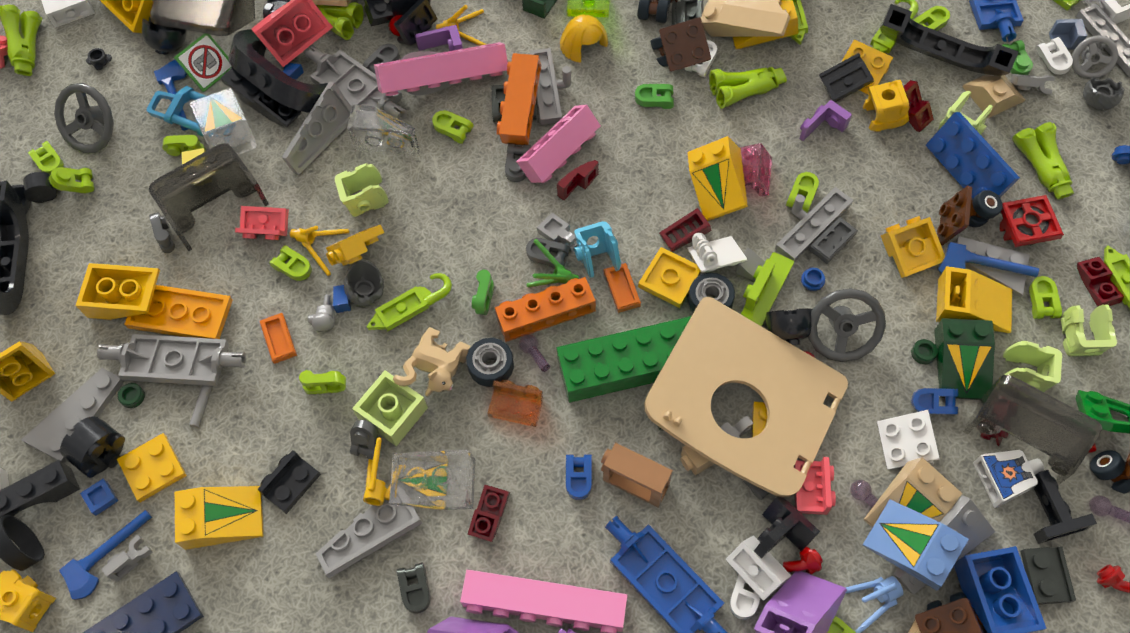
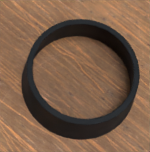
(29, 550)

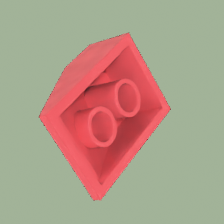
(292, 29)

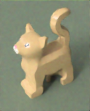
(436, 361)

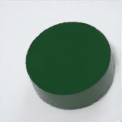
(924, 351)
(131, 395)

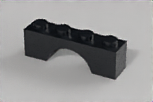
(42, 486)

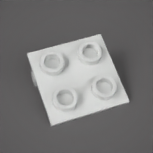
(715, 253)
(908, 439)

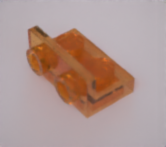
(515, 403)

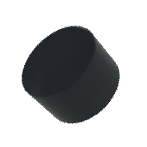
(38, 188)

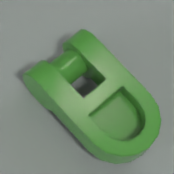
(1023, 63)
(647, 95)
(482, 300)

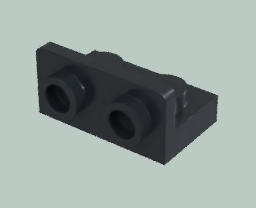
(415, 21)
(288, 481)

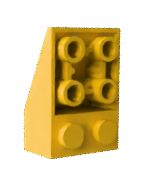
(973, 297)

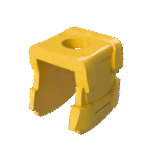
(890, 105)
(22, 601)

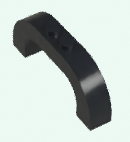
(980, 59)
(248, 60)
(13, 249)

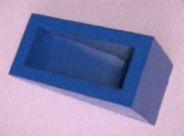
(293, 70)
(340, 301)

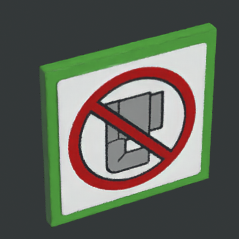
(204, 61)

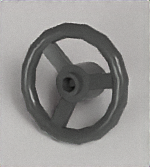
(86, 117)
(847, 324)

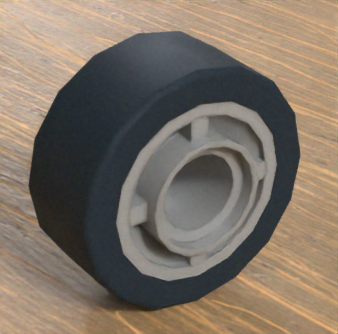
(714, 285)
(486, 350)

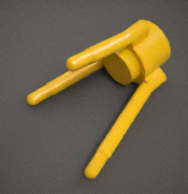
(375, 488)

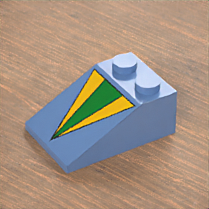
(915, 543)

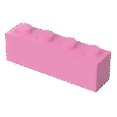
(559, 144)

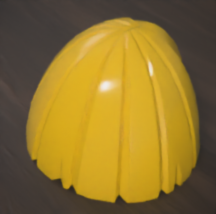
(579, 32)

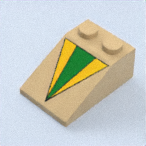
(920, 489)

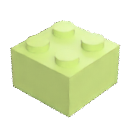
(390, 408)

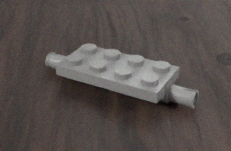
(353, 81)
(172, 359)

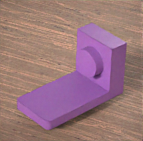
(438, 37)
(832, 113)

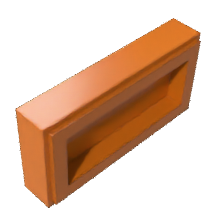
(622, 288)
(278, 338)

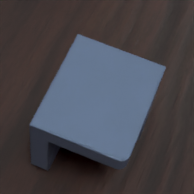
(1070, 31)

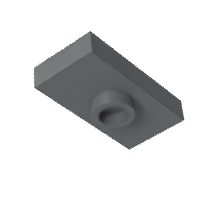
(833, 240)

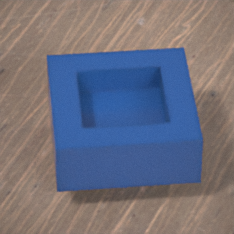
(99, 497)

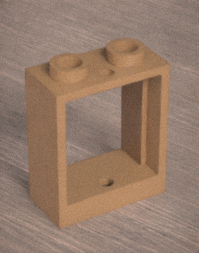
(636, 474)

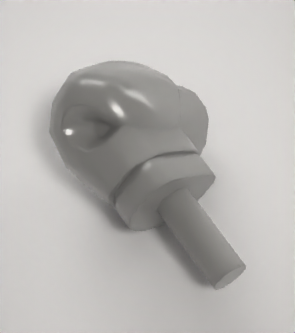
(324, 317)

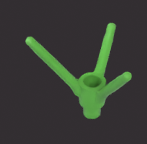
(559, 275)

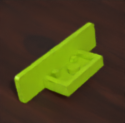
(766, 287)

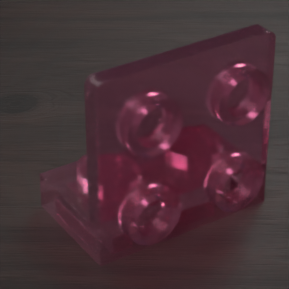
(757, 168)

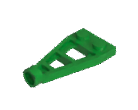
(1098, 408)

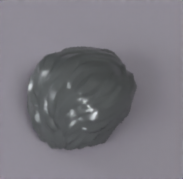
(1103, 93)
(363, 283)

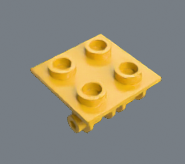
(875, 60)

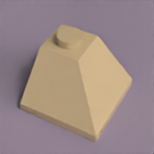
(994, 91)

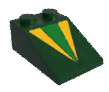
(965, 356)

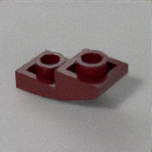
(1097, 280)
(488, 513)

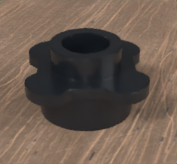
(98, 58)

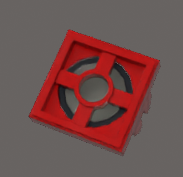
(1031, 223)

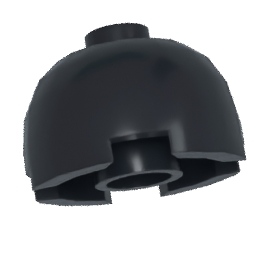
(162, 37)
(790, 324)

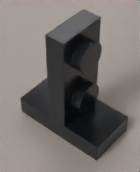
(1057, 511)
(786, 523)

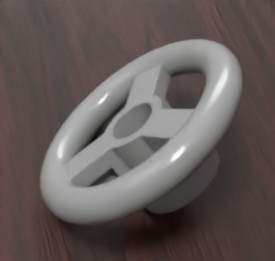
(1089, 51)

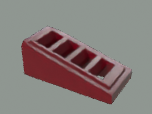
(695, 215)

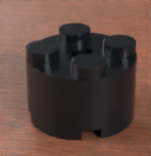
(92, 446)

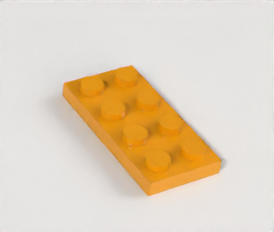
(183, 313)

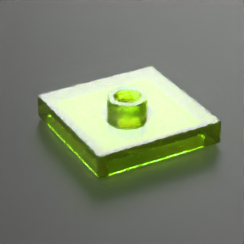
(595, 8)

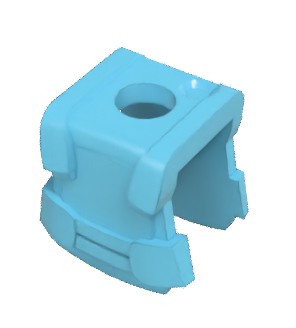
(605, 243)

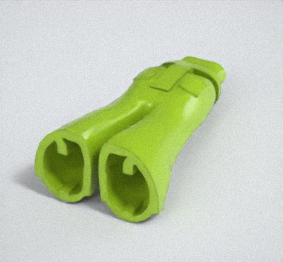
(343, 18)
(21, 37)
(735, 86)
(1043, 153)

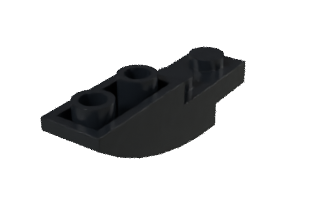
(259, 100)

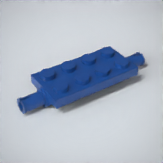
(997, 14)
(665, 580)

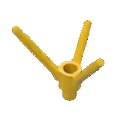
(454, 21)
(308, 236)

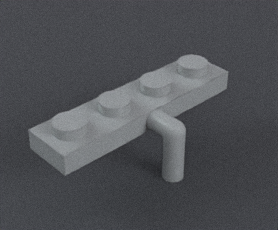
(1100, 24)
(548, 87)
(812, 223)

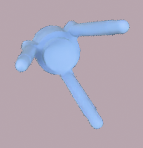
(885, 591)

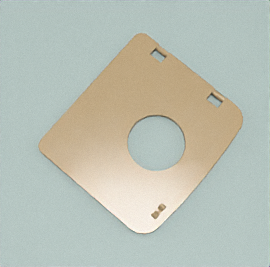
(729, 348)

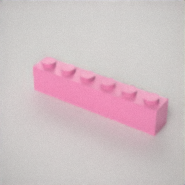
(441, 67)
(543, 601)

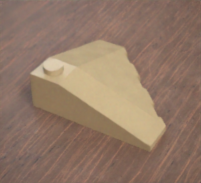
(744, 18)

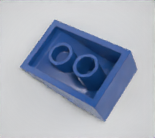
(1000, 591)

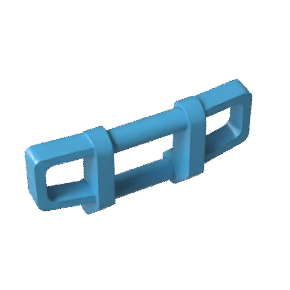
(173, 111)

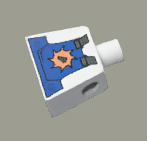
(1007, 475)

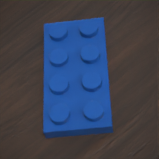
(971, 157)

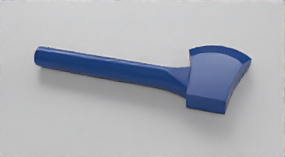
(167, 75)
(958, 255)
(77, 574)

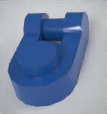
(928, 400)
(578, 483)

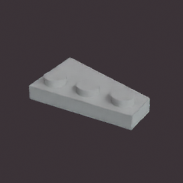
(1009, 279)

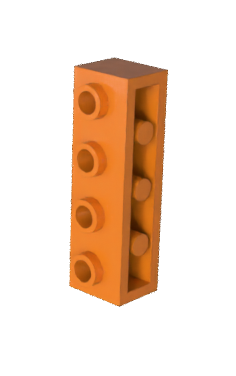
(520, 99)
(545, 308)

